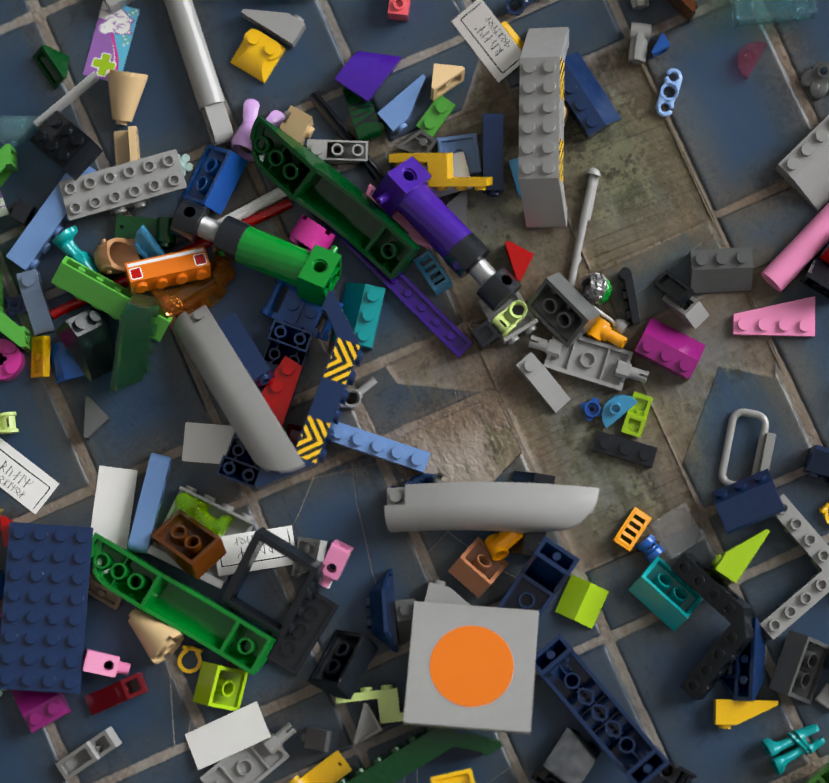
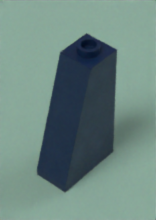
(493, 153)
(246, 350)

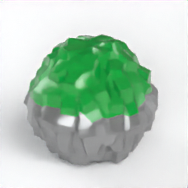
(596, 288)

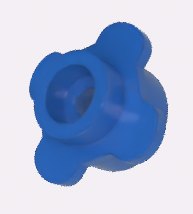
(589, 415)

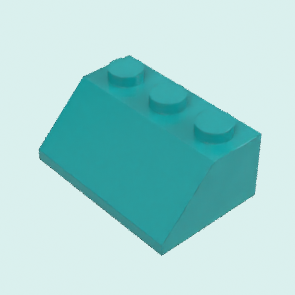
(363, 311)
(665, 593)

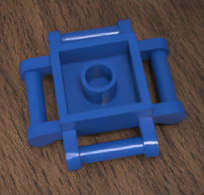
(297, 311)

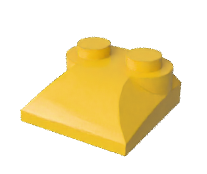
(258, 55)

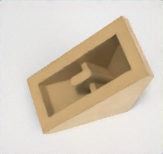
(445, 78)

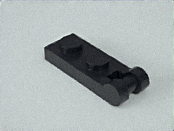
(629, 295)

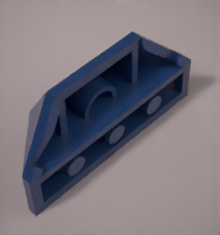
(382, 609)
(747, 672)

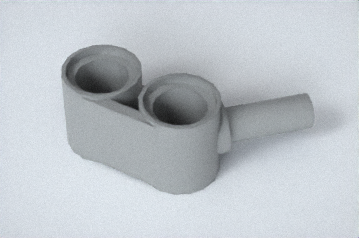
(359, 392)

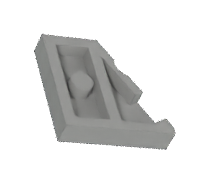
(314, 548)

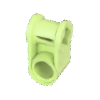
(509, 319)
(4, 427)

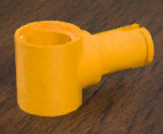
(602, 331)

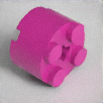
(309, 233)
(15, 360)

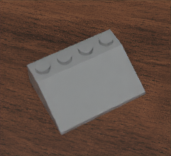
(808, 166)

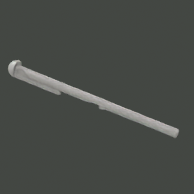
(586, 213)

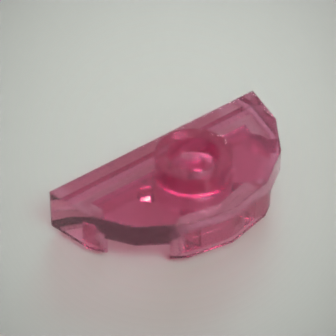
(749, 56)

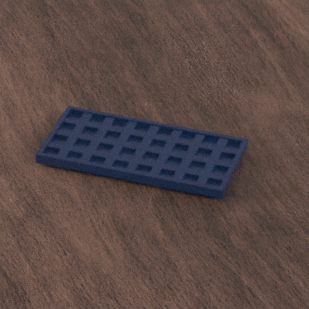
(45, 607)

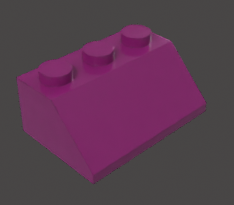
(669, 349)

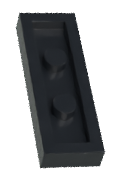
(624, 449)

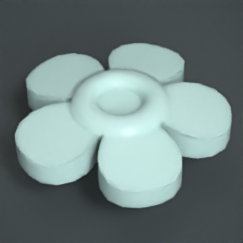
(185, 166)

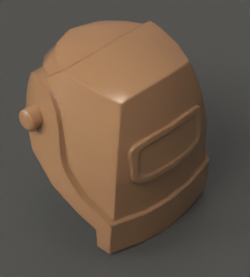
(113, 253)

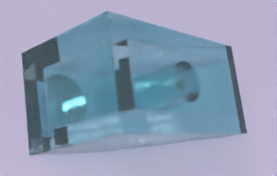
(17, 129)

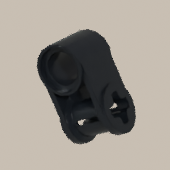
(678, 775)

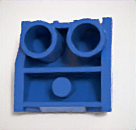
(64, 364)

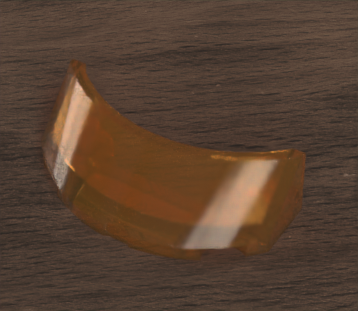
(197, 292)

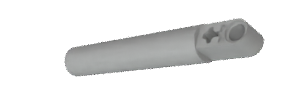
(200, 69)

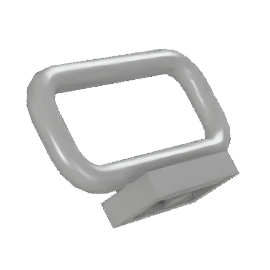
(764, 446)

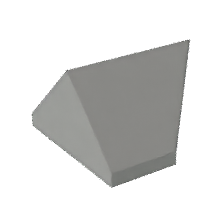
(367, 725)

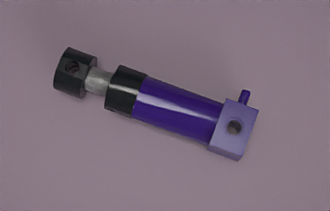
(407, 191)

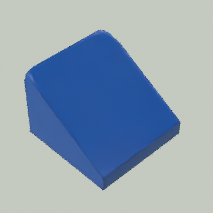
(660, 47)

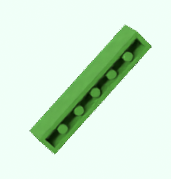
(99, 291)

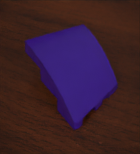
(366, 73)

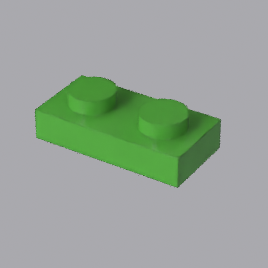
(436, 116)

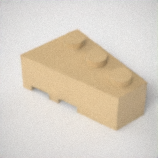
(298, 125)

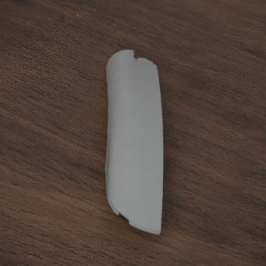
(236, 392)
(488, 506)

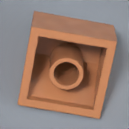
(476, 568)

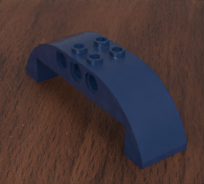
(599, 712)

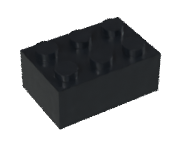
(66, 145)

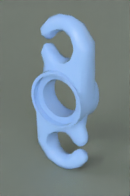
(662, 99)

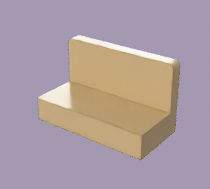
(126, 145)

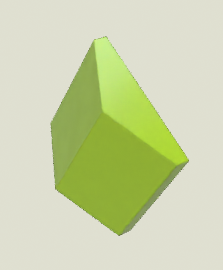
(581, 601)

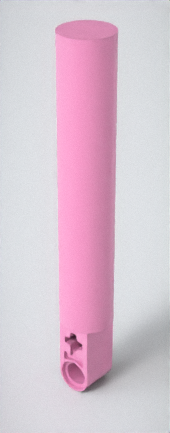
(798, 252)

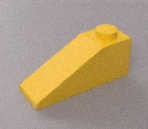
(733, 712)

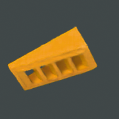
(622, 543)

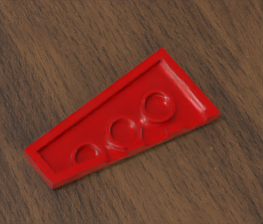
(281, 388)

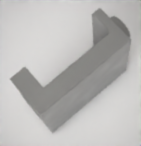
(526, 326)

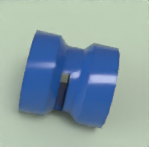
(651, 553)

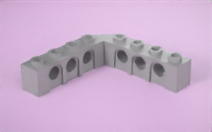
(818, 585)

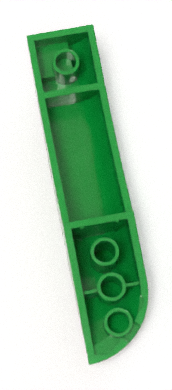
(180, 605)

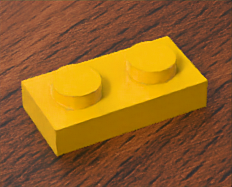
(40, 356)

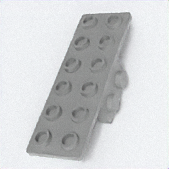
(123, 186)

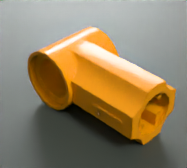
(500, 543)

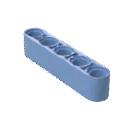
(149, 503)

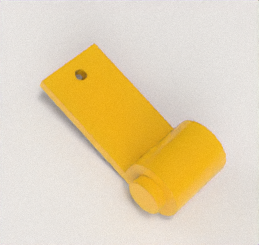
(327, 771)

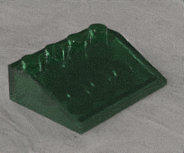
(134, 341)

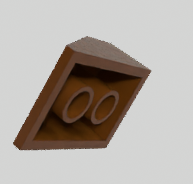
(189, 543)

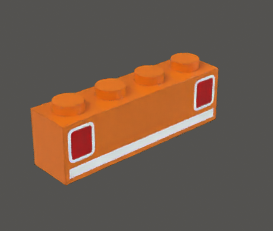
(167, 270)

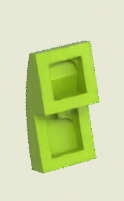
(637, 415)

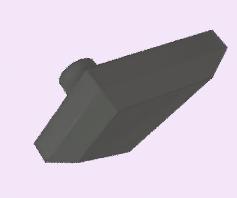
(418, 143)

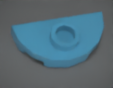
(146, 244)
(616, 407)

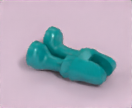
(66, 243)
(796, 737)

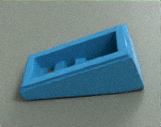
(442, 286)

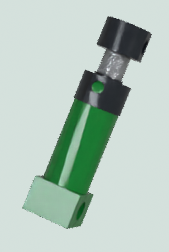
(239, 242)

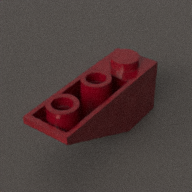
(117, 693)

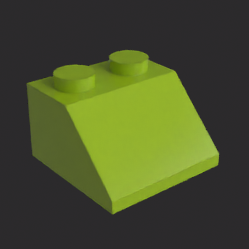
(220, 686)

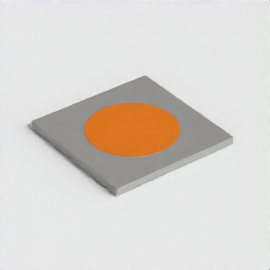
(471, 667)

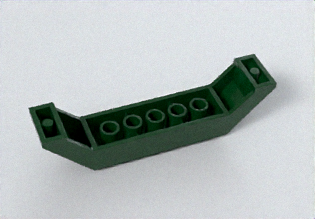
(419, 752)

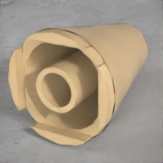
(125, 94)
(155, 635)

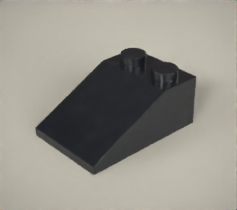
(89, 343)

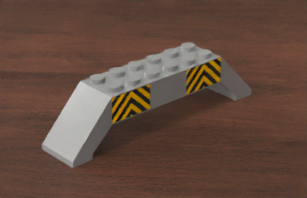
(542, 127)

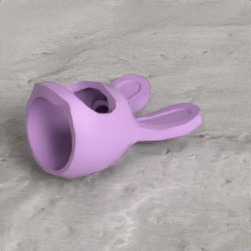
(242, 134)

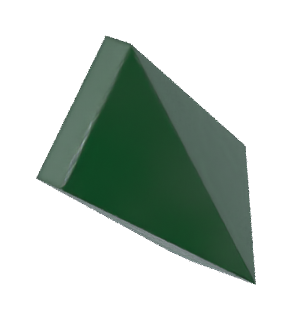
(52, 64)

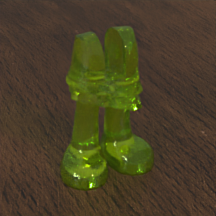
(198, 510)

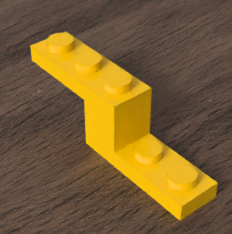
(441, 169)

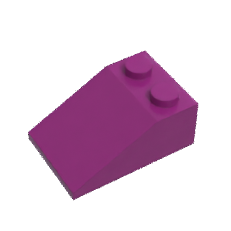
(40, 707)

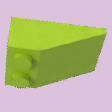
(735, 560)

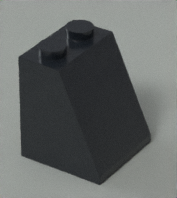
(567, 759)

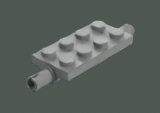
(590, 361)
(253, 762)

